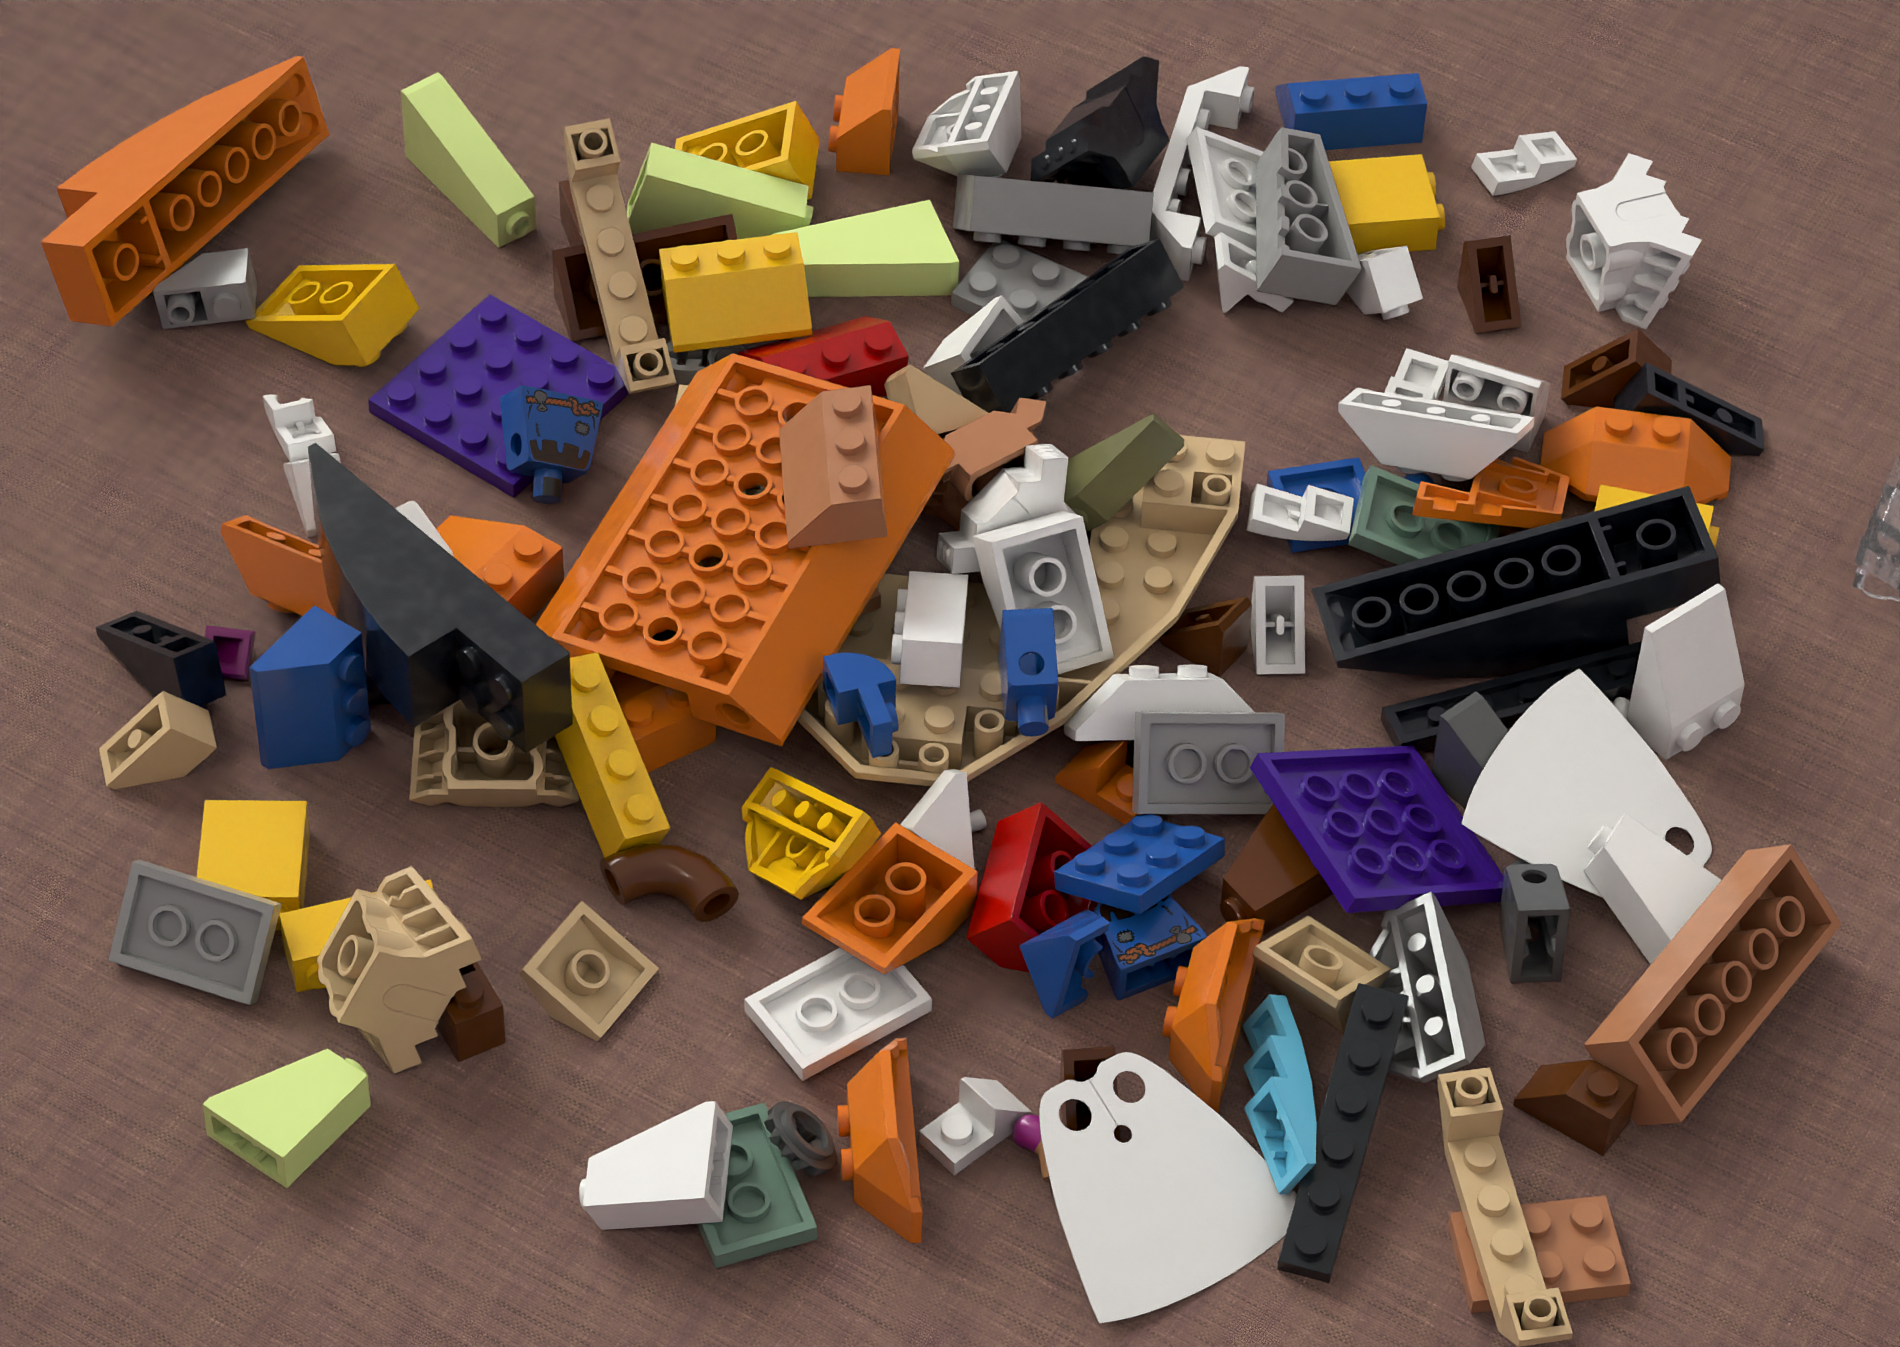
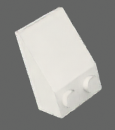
(1048, 566)
(1687, 675)

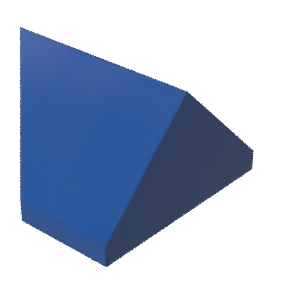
(1061, 958)

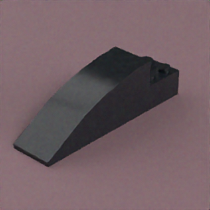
(1523, 594)
(430, 621)

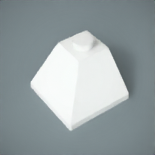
(970, 339)

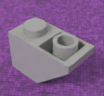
(209, 290)

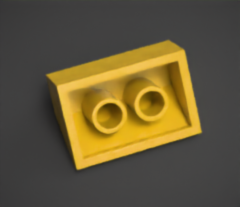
(735, 292)

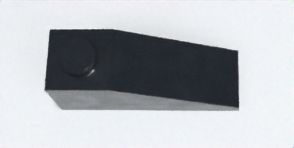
(1664, 394)
(166, 657)

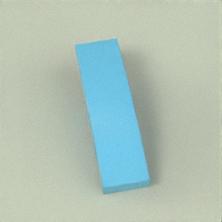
(1283, 1099)

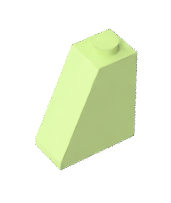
(289, 1113)

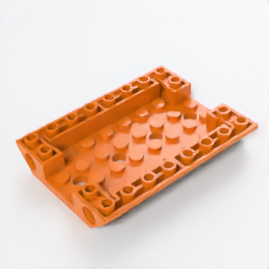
(766, 612)

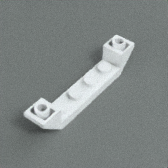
(1212, 102)

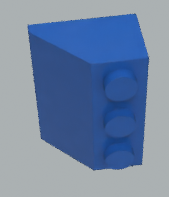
(1356, 110)
(311, 693)

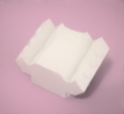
(1629, 243)
(1007, 499)

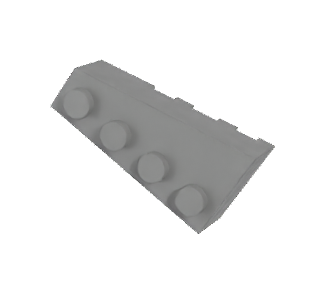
(1052, 211)
(1300, 222)

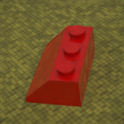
(845, 354)
(1019, 884)

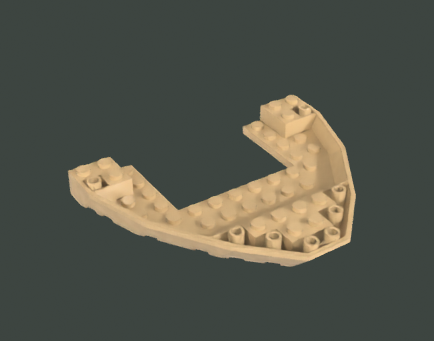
(1145, 572)

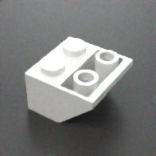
(1497, 389)

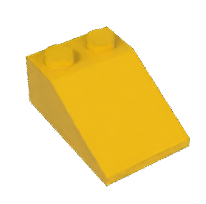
(767, 142)
(338, 311)

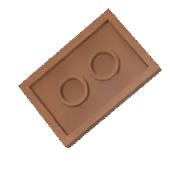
(1572, 1245)

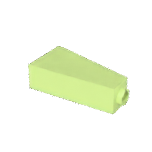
(464, 161)
(689, 188)
(880, 254)

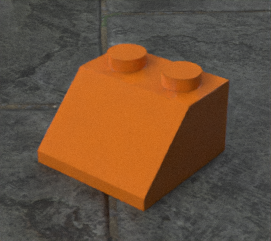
(867, 117)

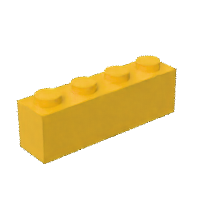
(608, 764)

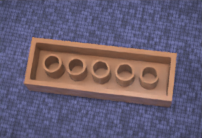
(1715, 983)

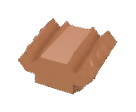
(981, 453)

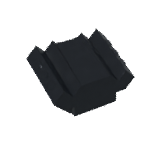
(1108, 135)

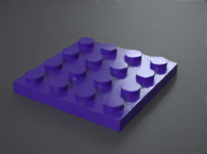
(455, 386)
(1378, 827)

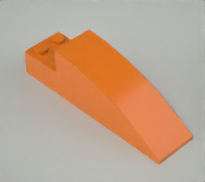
(176, 187)

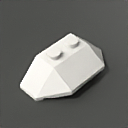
(975, 128)
(1431, 433)
(1113, 707)

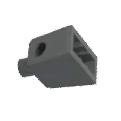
(1534, 898)

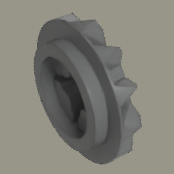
(801, 1138)

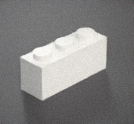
(930, 629)

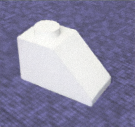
(1385, 282)

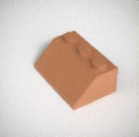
(833, 470)

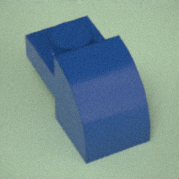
(863, 692)

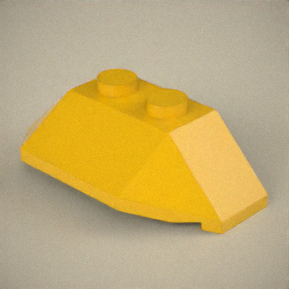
(802, 835)

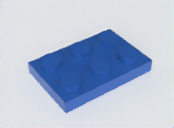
(1140, 863)

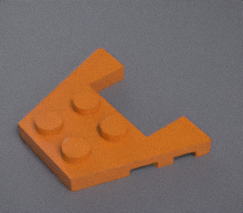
(1500, 495)

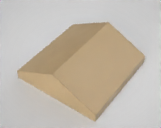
(587, 973)

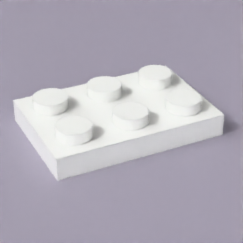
(1225, 184)
(834, 1010)

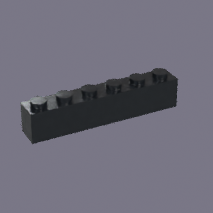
(1070, 329)

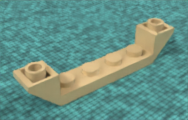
(613, 259)
(1493, 1214)

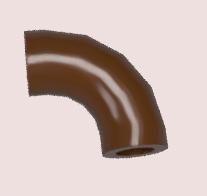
(670, 872)

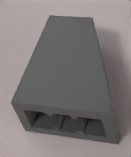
(1464, 745)

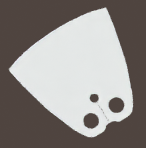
(1566, 775)
(1165, 1207)

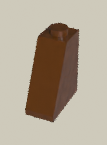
(1271, 877)

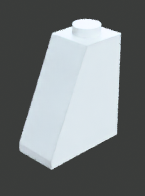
(1647, 883)
(663, 1174)

